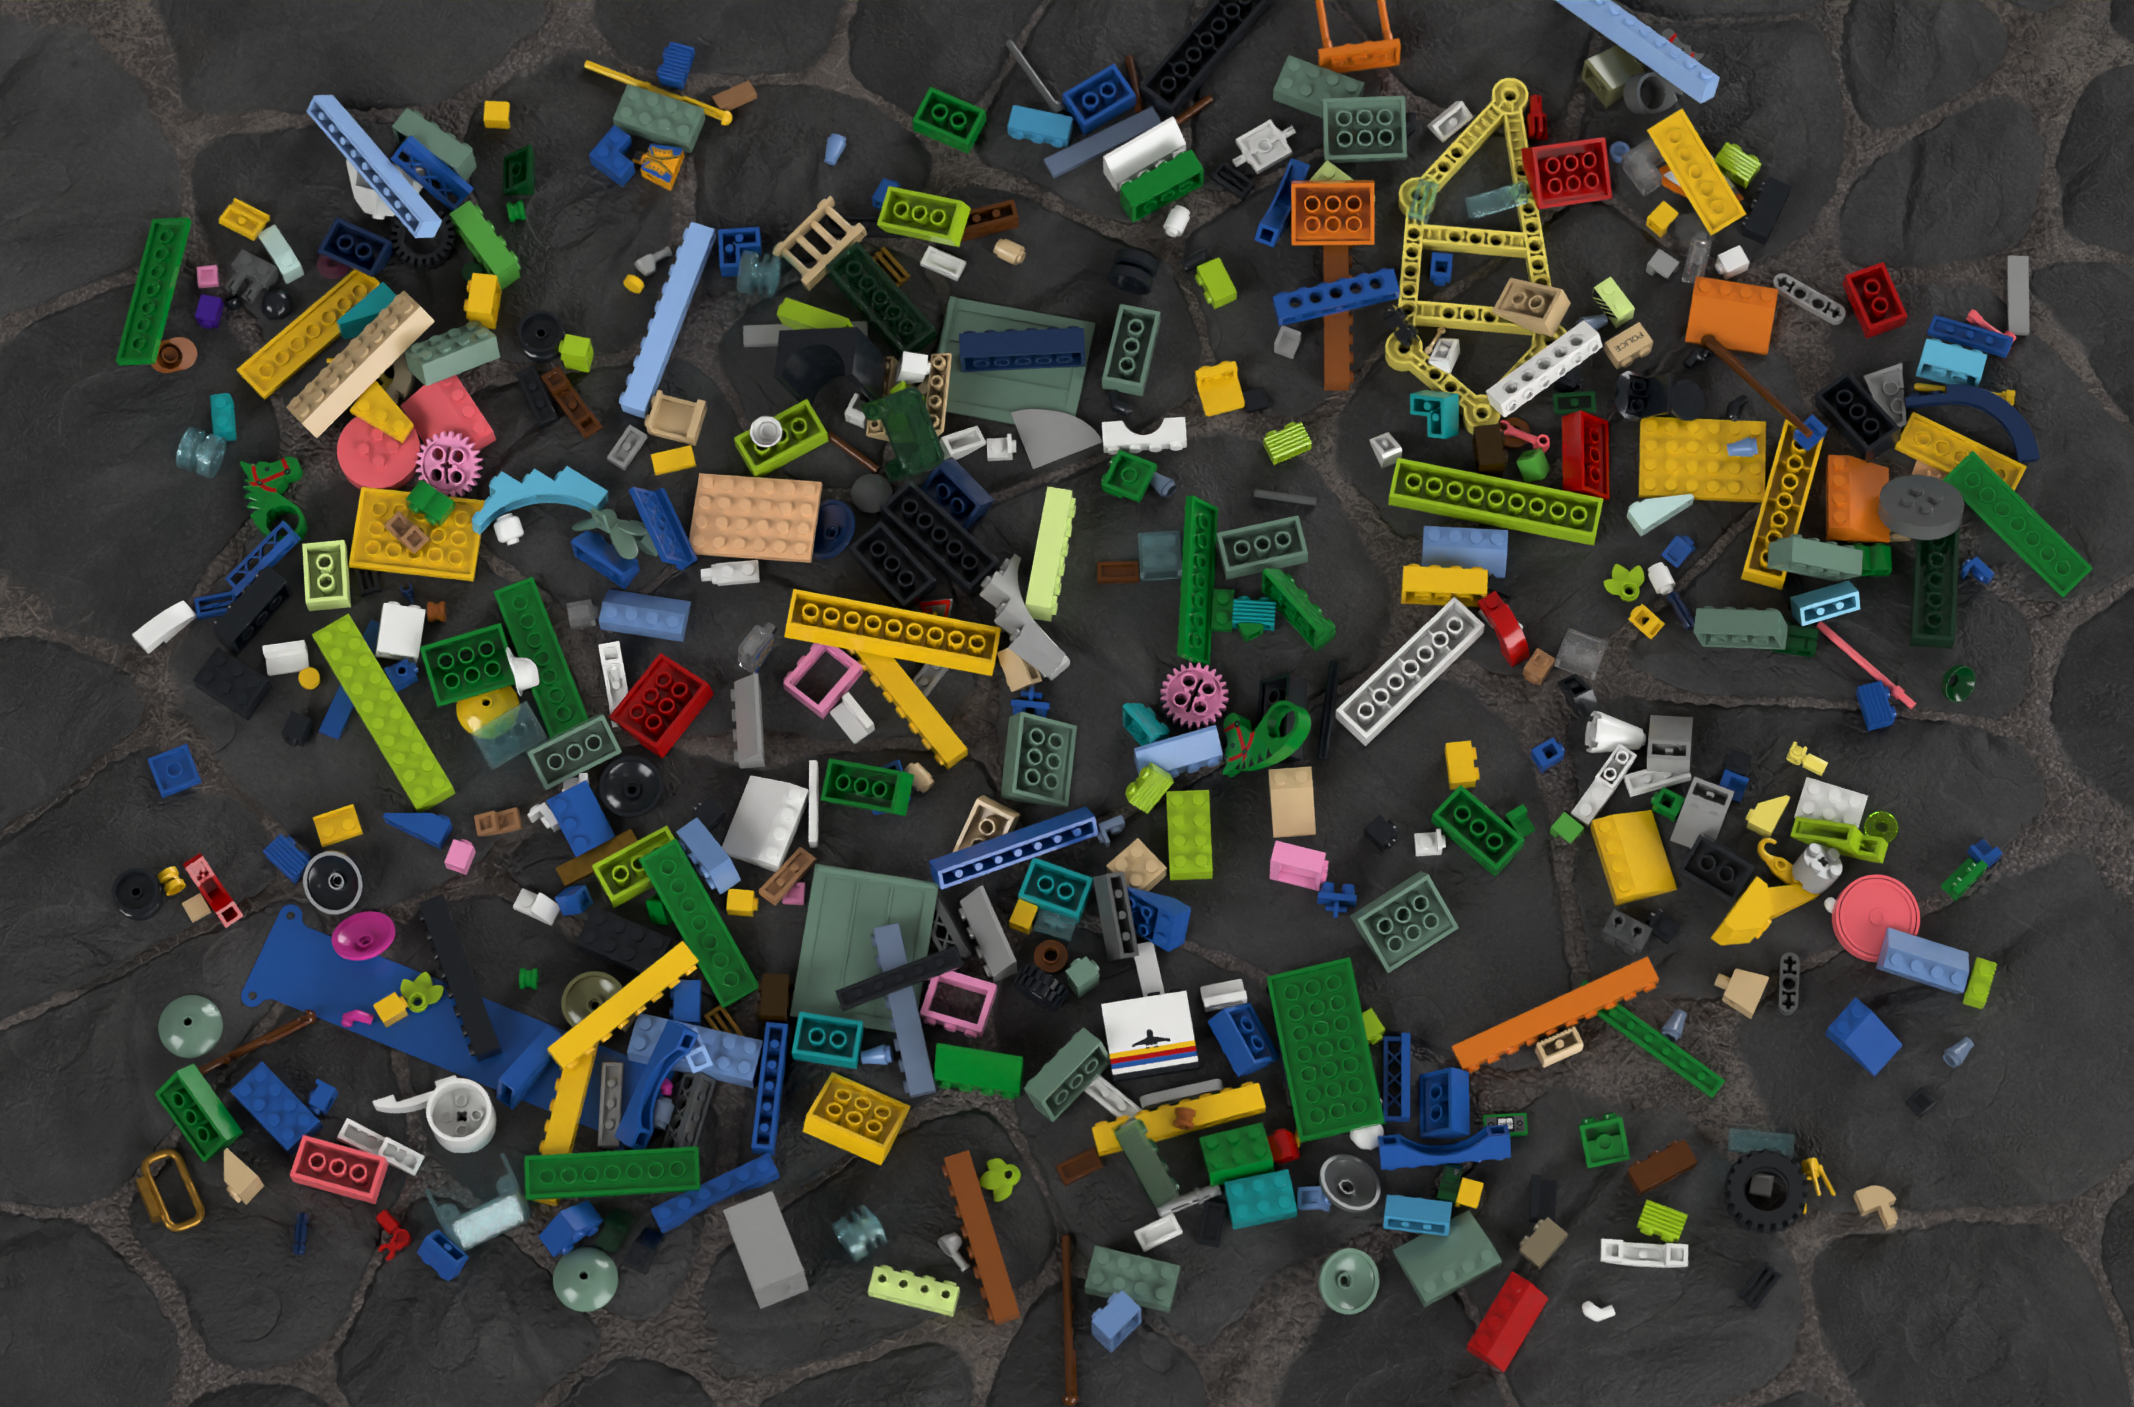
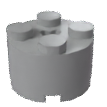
(1817, 868)

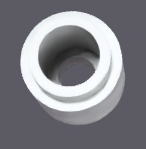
(1176, 221)
(1661, 578)

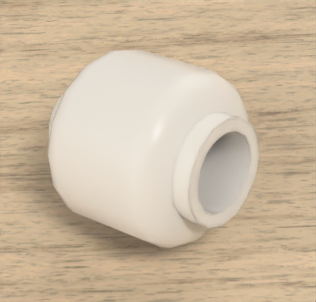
(508, 529)

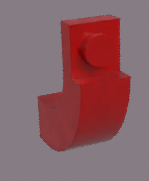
(1510, 635)
(212, 890)

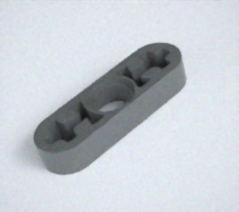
(1781, 989)

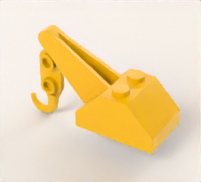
(1761, 904)

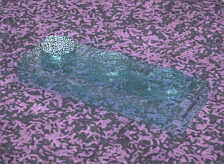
(1496, 200)
(1746, 1140)

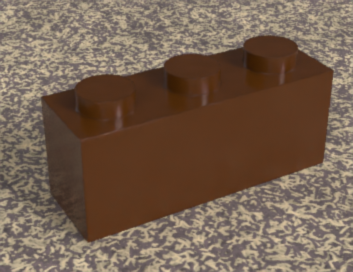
(991, 220)
(1661, 1167)

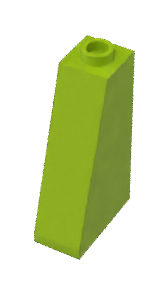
(803, 316)

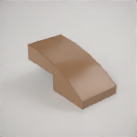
(406, 532)
(498, 822)

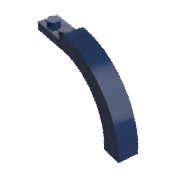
(1990, 403)

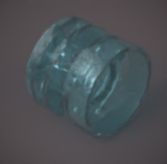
(760, 274)
(201, 452)
(859, 1233)

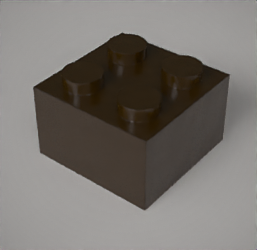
(1489, 450)
(775, 998)

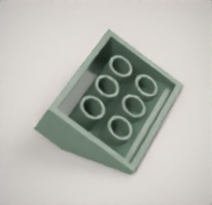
(1364, 129)
(1038, 760)
(1404, 921)
(1447, 1263)

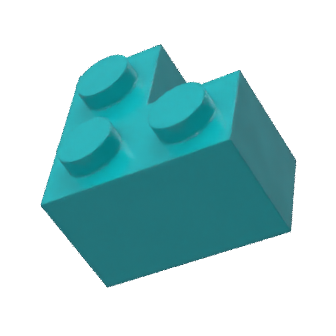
(1441, 412)

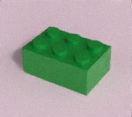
(949, 120)
(1236, 1154)

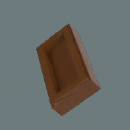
(1117, 572)
(1079, 1166)

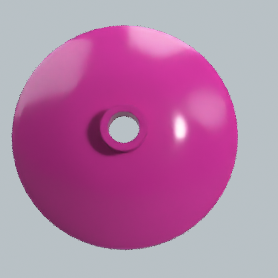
(363, 935)

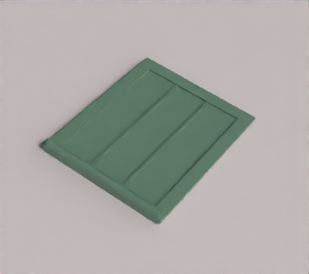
(998, 393)
(839, 943)

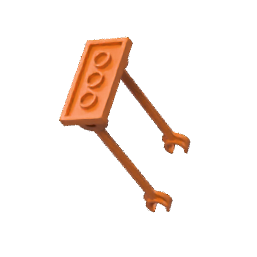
(1358, 56)

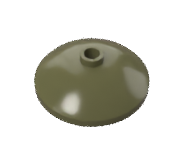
(585, 992)

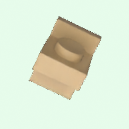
(1877, 1198)

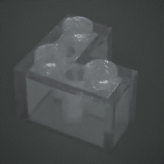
(1641, 166)

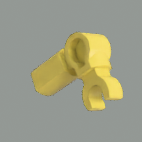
(1798, 756)

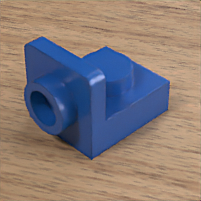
(1679, 550)
(1980, 571)

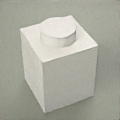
(1732, 262)

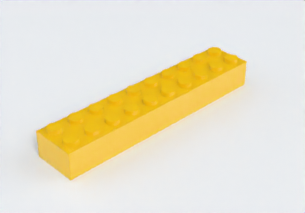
(892, 632)

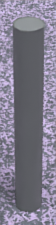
(1285, 497)

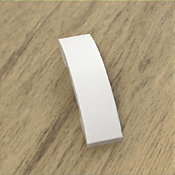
(613, 674)
(389, 1104)
(1644, 1254)

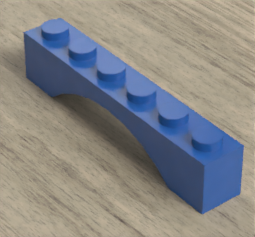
(671, 1047)
(1487, 1144)
(744, 1178)

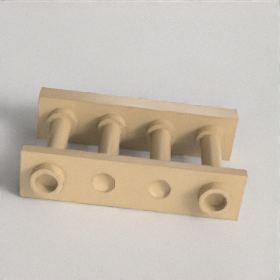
(812, 276)

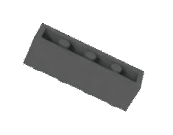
(1116, 916)

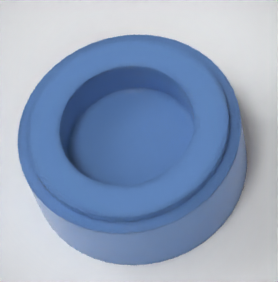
(1617, 150)

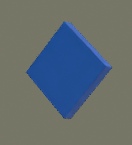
(174, 770)

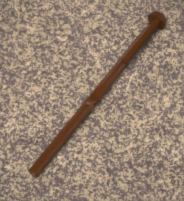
(1710, 342)
(309, 1017)
(1070, 1355)

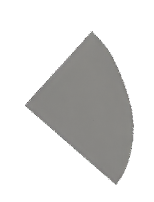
(1052, 434)

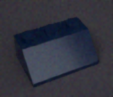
(356, 247)
(957, 493)

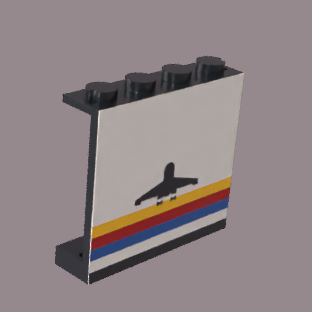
(1149, 1035)

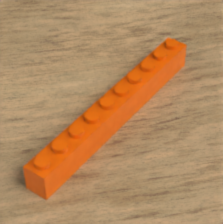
(1555, 1014)

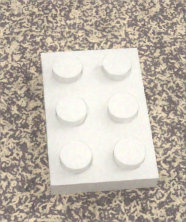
(1830, 803)

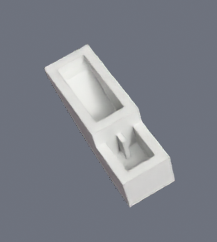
(961, 443)
(164, 626)

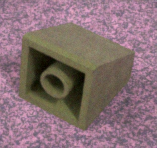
(1609, 72)

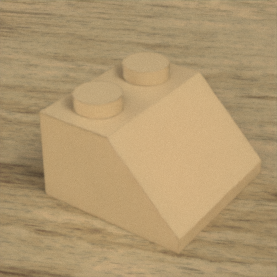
(240, 1179)

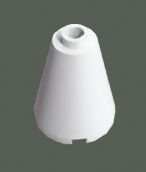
(1607, 732)

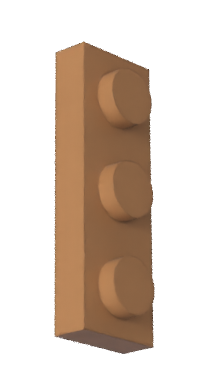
(787, 876)

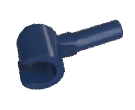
(408, 594)

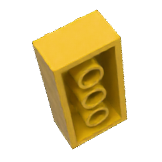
(1440, 585)

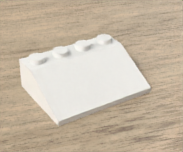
(766, 822)

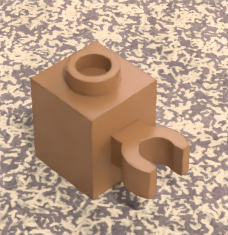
(1538, 667)

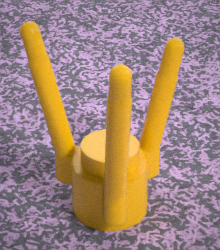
(1812, 1169)

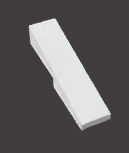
(371, 1142)

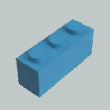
(1040, 126)
(1417, 1215)

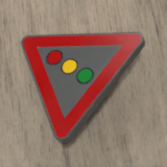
(937, 607)

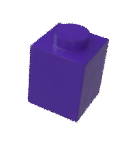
(209, 311)

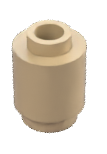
(1009, 251)
(922, 778)

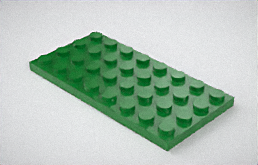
(1325, 1050)

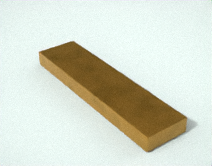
(582, 865)

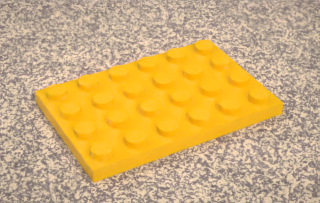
(1694, 459)
(447, 553)

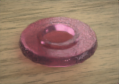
(330, 272)

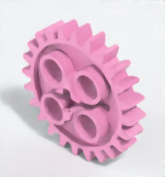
(467, 467)
(1211, 702)

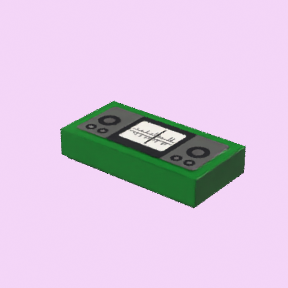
(1516, 1122)

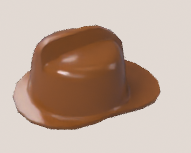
(175, 355)

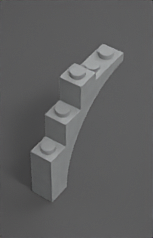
(1012, 615)

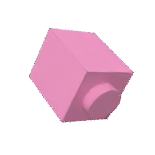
(460, 856)

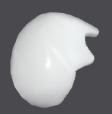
(766, 431)
(1367, 1137)

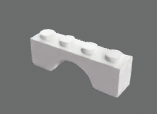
(1169, 436)

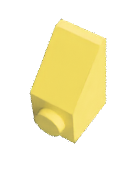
(1766, 815)

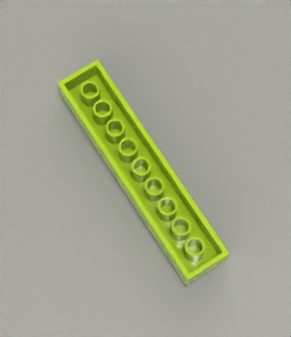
(1495, 501)
(383, 714)

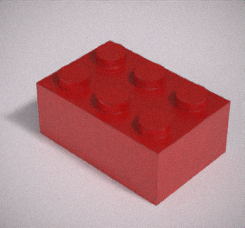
(1874, 300)

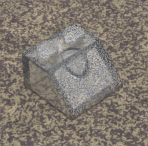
(1581, 654)

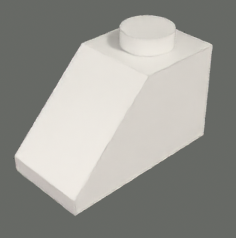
(912, 368)

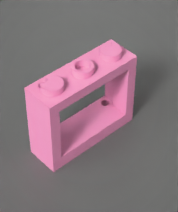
(836, 693)
(1298, 866)
(950, 1023)

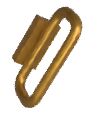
(153, 1199)

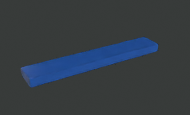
(341, 705)

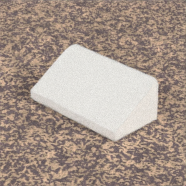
(1450, 121)
(1445, 354)

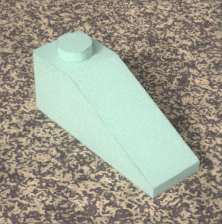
(281, 254)
(1655, 511)

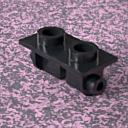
(1397, 319)

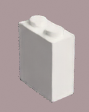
(400, 632)

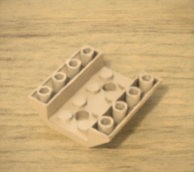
(933, 388)

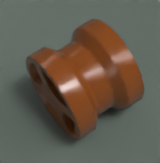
(436, 611)
(1184, 1118)

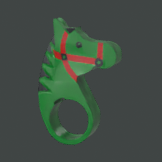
(263, 493)
(1263, 747)

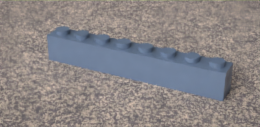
(905, 1014)

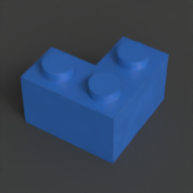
(610, 158)
(733, 243)
(570, 1227)

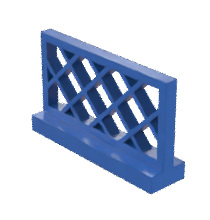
(664, 527)

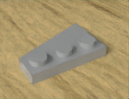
(1888, 391)

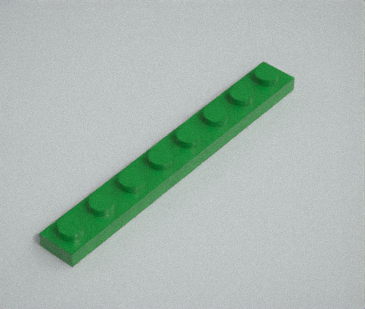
(1661, 1048)

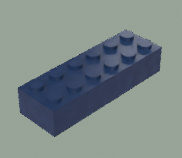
(1022, 349)

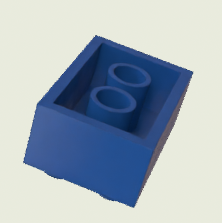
(1099, 99)

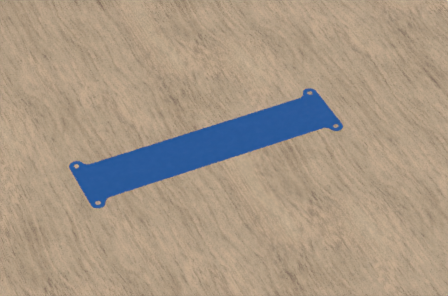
(307, 973)

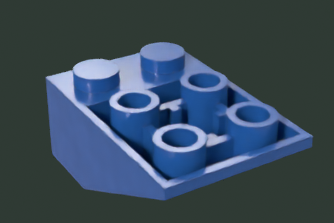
(1159, 918)

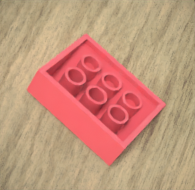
(448, 408)

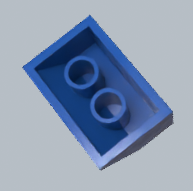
(604, 558)
(581, 818)
(1243, 1039)
(1444, 1104)

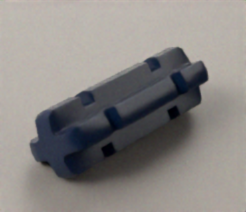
(1681, 610)
(300, 1233)

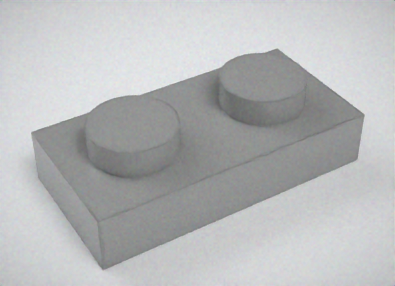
(627, 447)

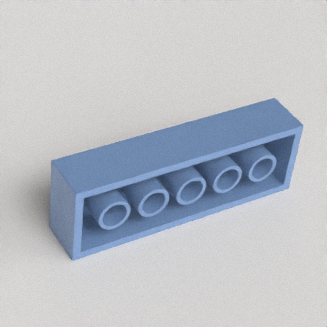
(733, 1056)

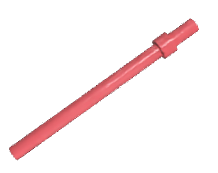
(1896, 691)

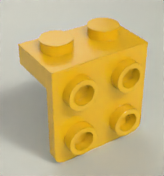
(1219, 388)

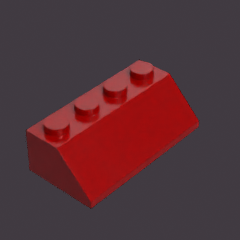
(1585, 455)
(1507, 1322)

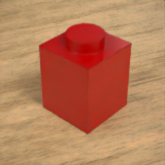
(1283, 1146)

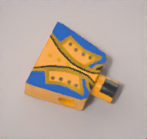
(660, 164)

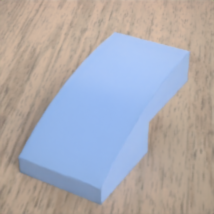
(698, 1057)

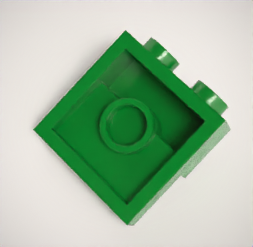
(1128, 476)
(1603, 1140)

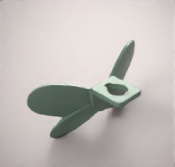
(619, 530)

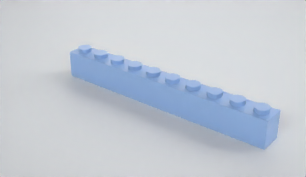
(1647, 46)
(374, 166)
(667, 320)

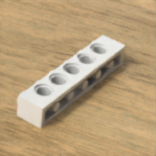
(1544, 368)

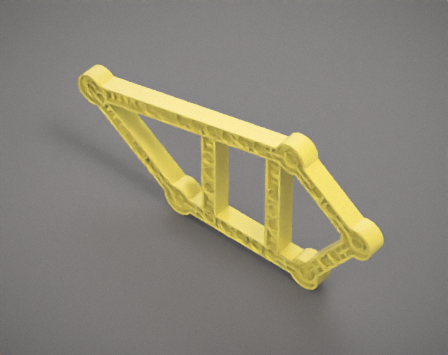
(1438, 239)

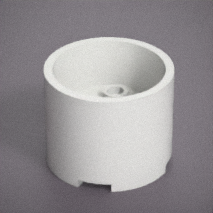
(465, 1099)

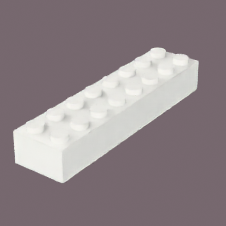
(1409, 671)

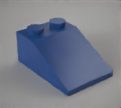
(1863, 1037)

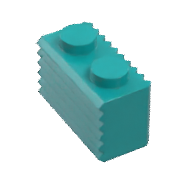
(223, 416)
(1254, 611)

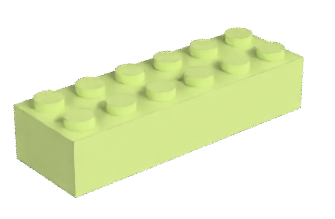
(1049, 553)

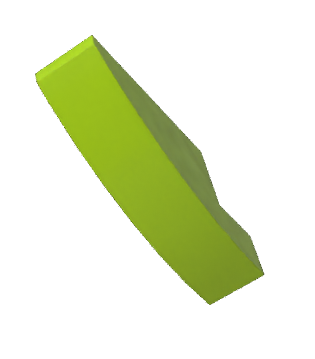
(1842, 837)

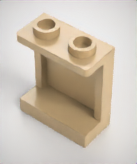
(675, 418)

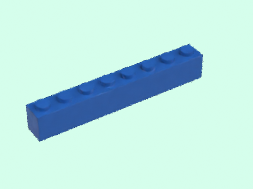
(1013, 847)

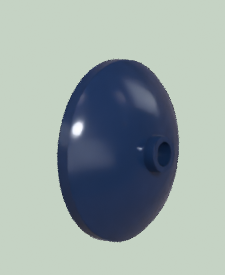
(833, 529)

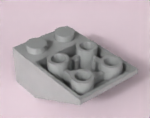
(1669, 744)
(1701, 812)

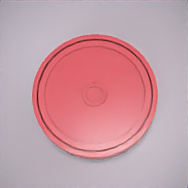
(375, 458)
(1866, 911)

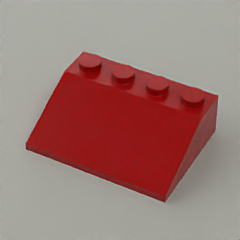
(1568, 172)
(661, 705)

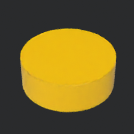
(633, 284)
(309, 678)

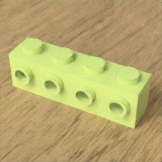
(913, 1290)

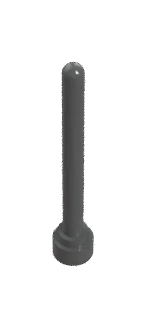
(1054, 106)

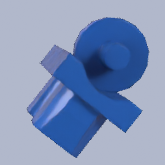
(1040, 708)
(1335, 901)

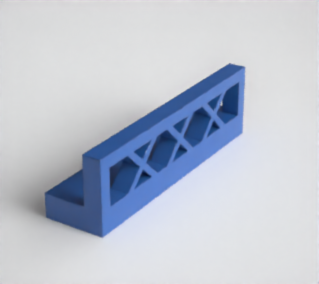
(434, 170)
(271, 559)
(1405, 1078)

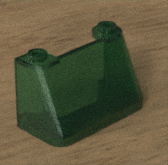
(908, 431)

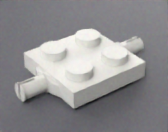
(1264, 146)

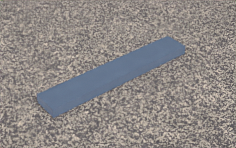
(1101, 142)

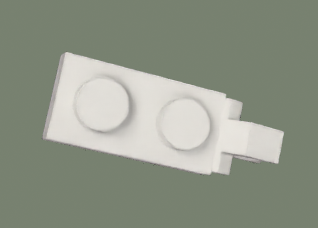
(732, 573)

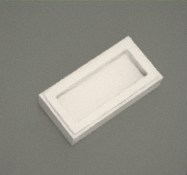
(943, 263)
(1158, 1232)

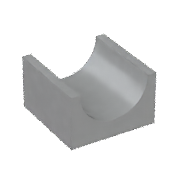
(766, 1249)

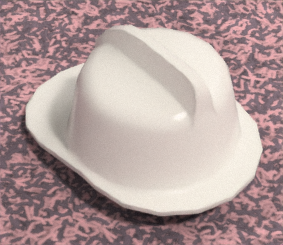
(524, 671)

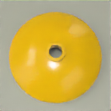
(474, 714)

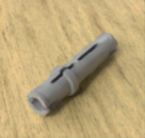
(1196, 1196)

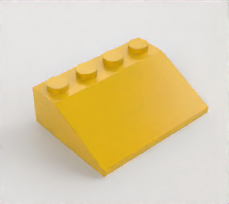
(1632, 856)
(855, 1118)

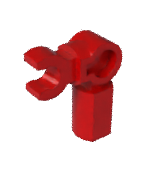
(392, 1226)

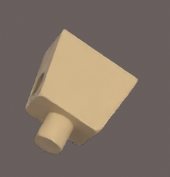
(1742, 990)

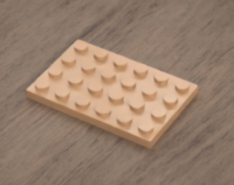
(755, 517)

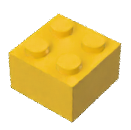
(483, 299)

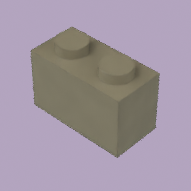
(1543, 1242)

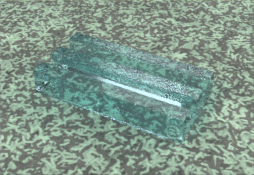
(1418, 216)

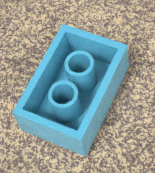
(1950, 363)

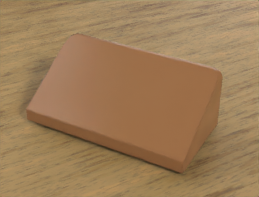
(735, 96)

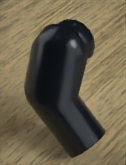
(1410, 123)

